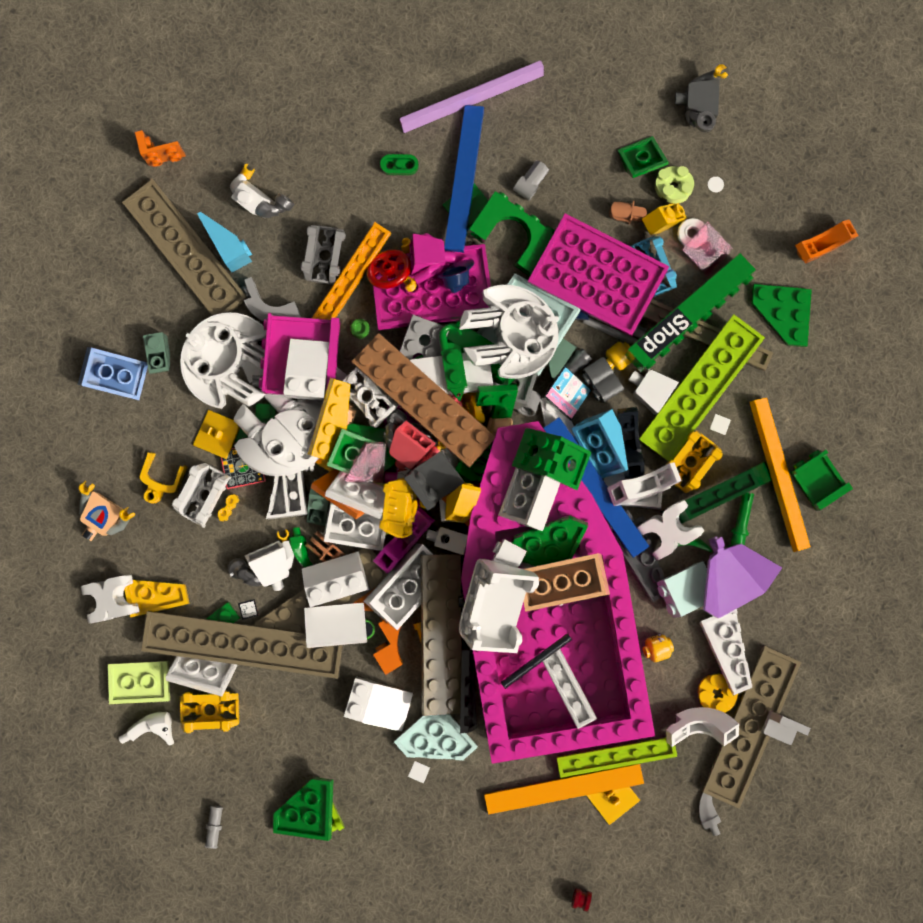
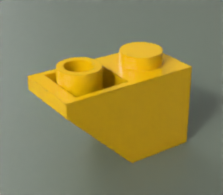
(664, 218)
(461, 503)

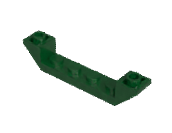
(725, 492)

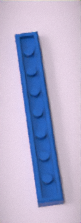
(464, 179)
(614, 515)

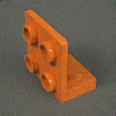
(157, 155)

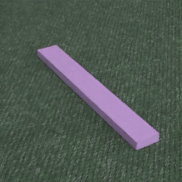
(472, 96)

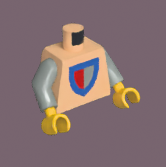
(100, 513)

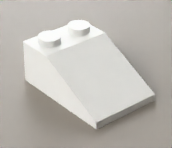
(306, 370)
(358, 532)
(378, 704)

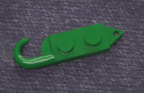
(452, 362)

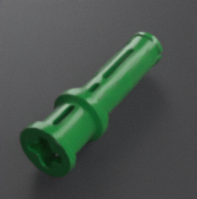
(740, 530)

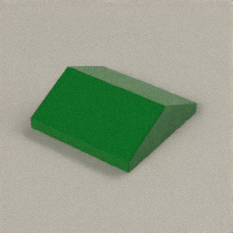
(642, 157)
(346, 450)

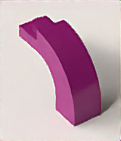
(399, 547)

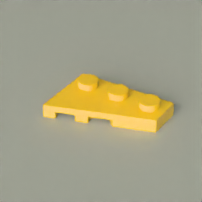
(155, 596)

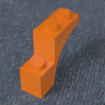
(388, 655)

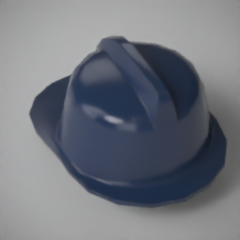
(456, 275)

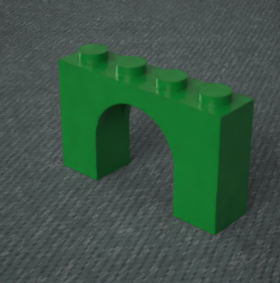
(499, 209)

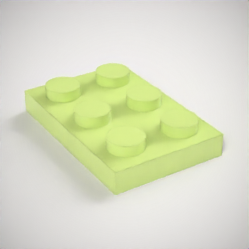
(138, 682)

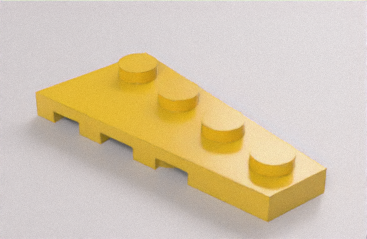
(331, 419)

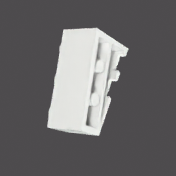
(288, 497)

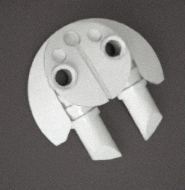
(514, 332)
(223, 358)
(282, 434)

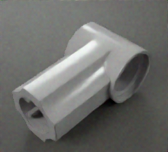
(528, 184)

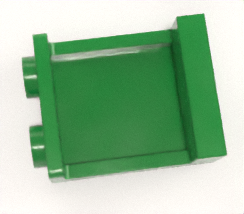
(819, 480)

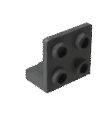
(433, 479)

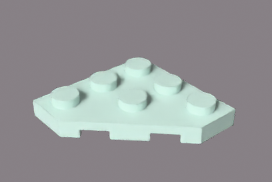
(436, 739)

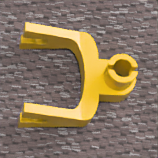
(158, 488)

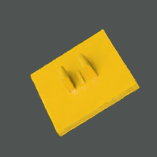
(217, 434)
(614, 802)

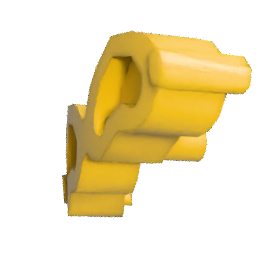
(231, 502)

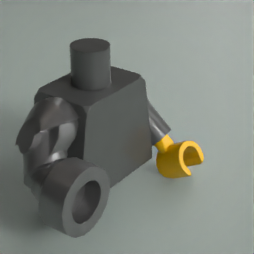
(702, 99)

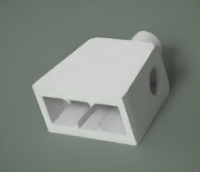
(652, 389)
(456, 543)

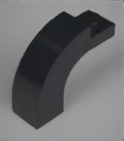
(629, 424)

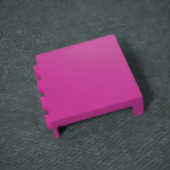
(277, 342)

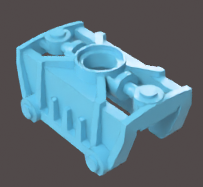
(660, 256)

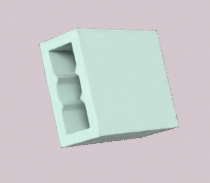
(684, 590)

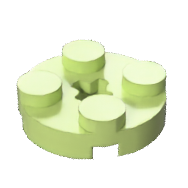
(674, 174)

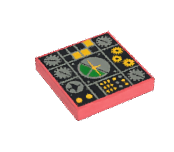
(240, 473)

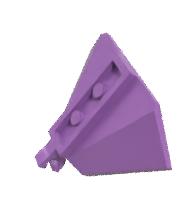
(735, 577)

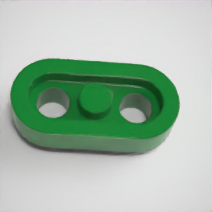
(399, 162)

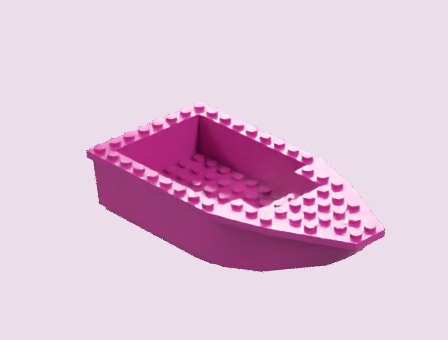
(604, 646)

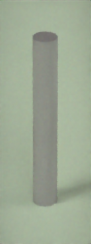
(610, 331)

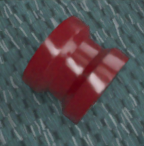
(581, 899)

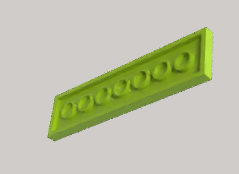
(701, 388)

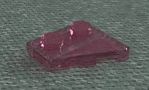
(368, 464)

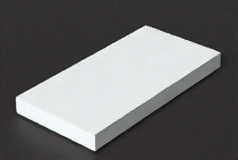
(475, 375)

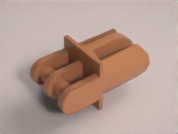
(626, 212)
(325, 550)

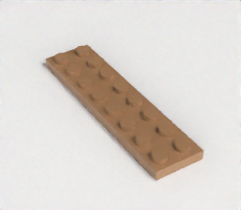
(424, 400)

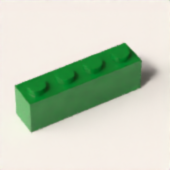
(471, 339)

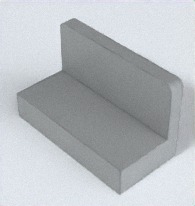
(782, 728)

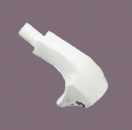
(156, 722)

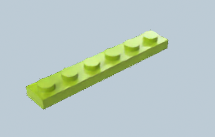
(615, 757)

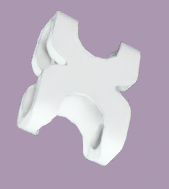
(670, 529)
(109, 599)

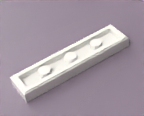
(569, 689)

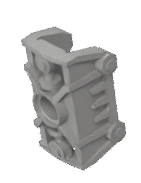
(314, 250)

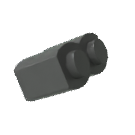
(602, 380)

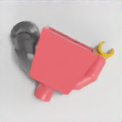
(407, 443)

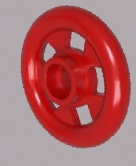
(389, 269)

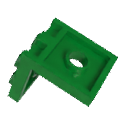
(552, 457)

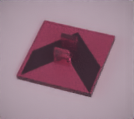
(707, 249)

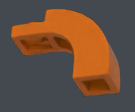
(826, 242)

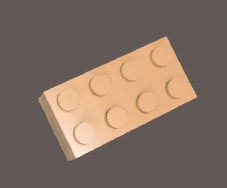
(568, 582)

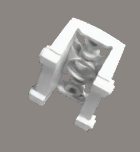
(376, 393)
(193, 490)

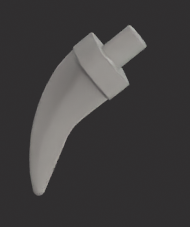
(708, 814)

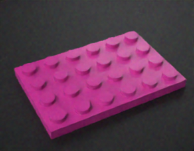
(598, 274)
(431, 298)

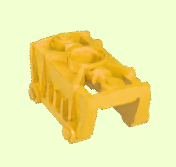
(702, 464)
(399, 508)
(207, 721)

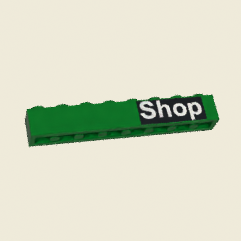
(690, 312)

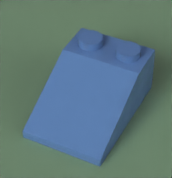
(113, 373)

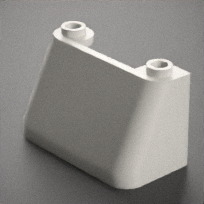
(495, 606)

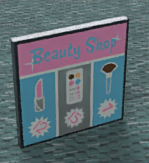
(567, 393)

